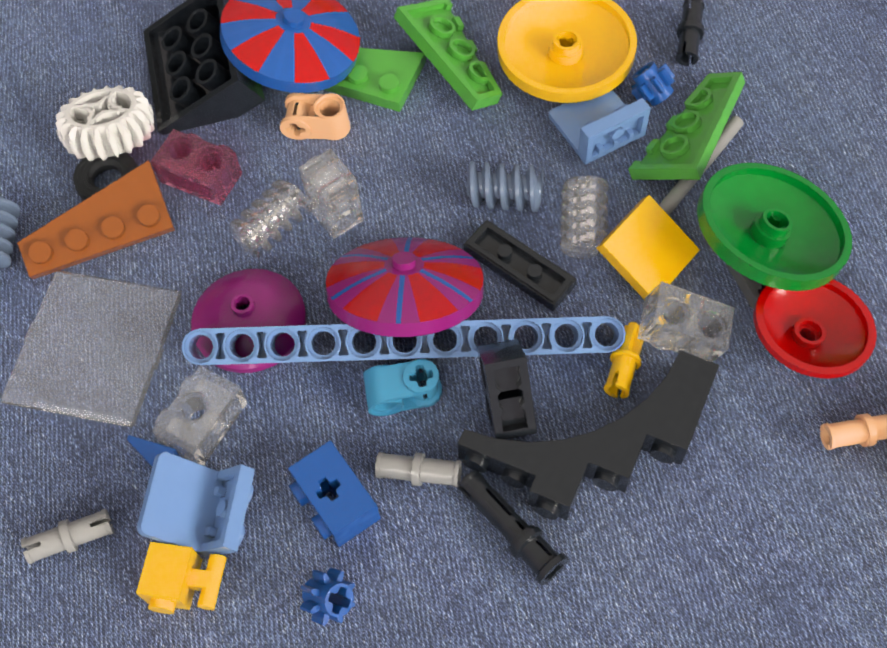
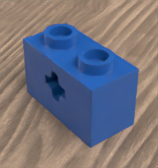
(326, 472)

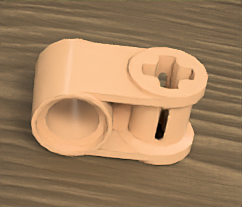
(316, 116)

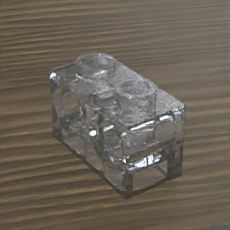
(332, 193)
(687, 317)

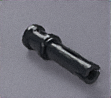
(524, 540)

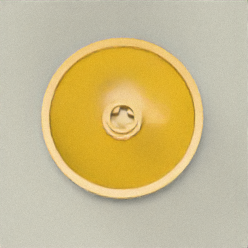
(566, 48)

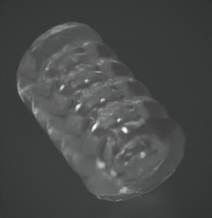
(268, 215)
(583, 216)

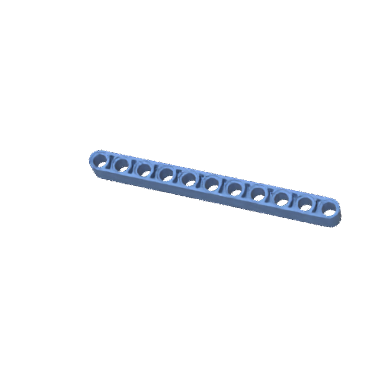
(305, 335)

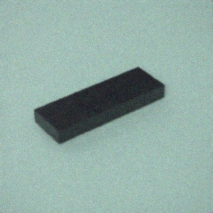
(520, 265)

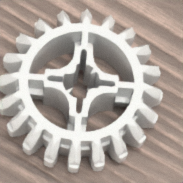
(105, 122)

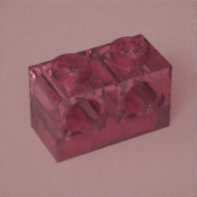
(197, 166)

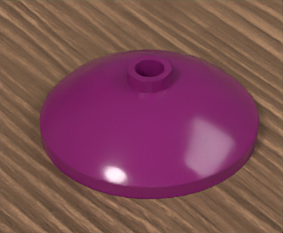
(271, 302)

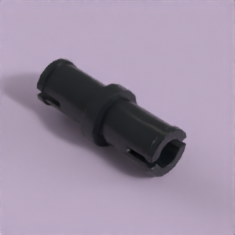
(690, 32)

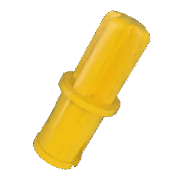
(624, 363)

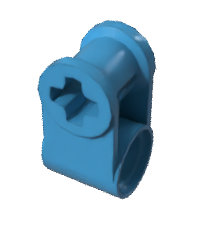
(397, 388)

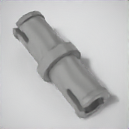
(418, 469)
(67, 536)

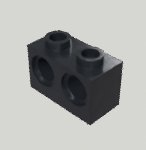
(507, 389)

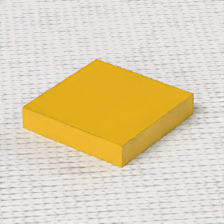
(648, 247)

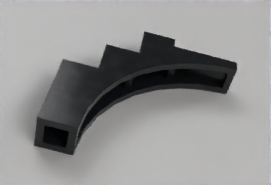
(607, 455)

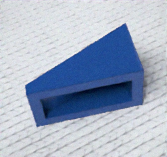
(148, 449)

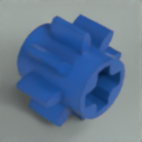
(653, 83)
(327, 596)

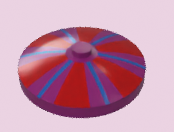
(404, 287)

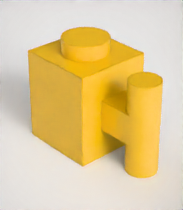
(174, 574)

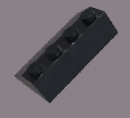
(191, 73)

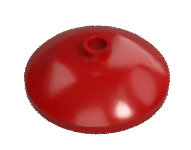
(832, 320)

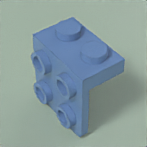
(196, 505)

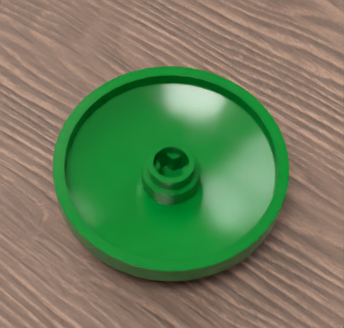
(774, 226)

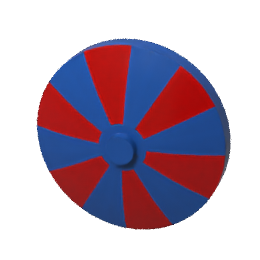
(290, 42)

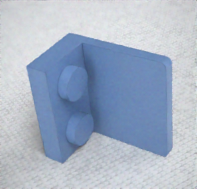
(600, 124)

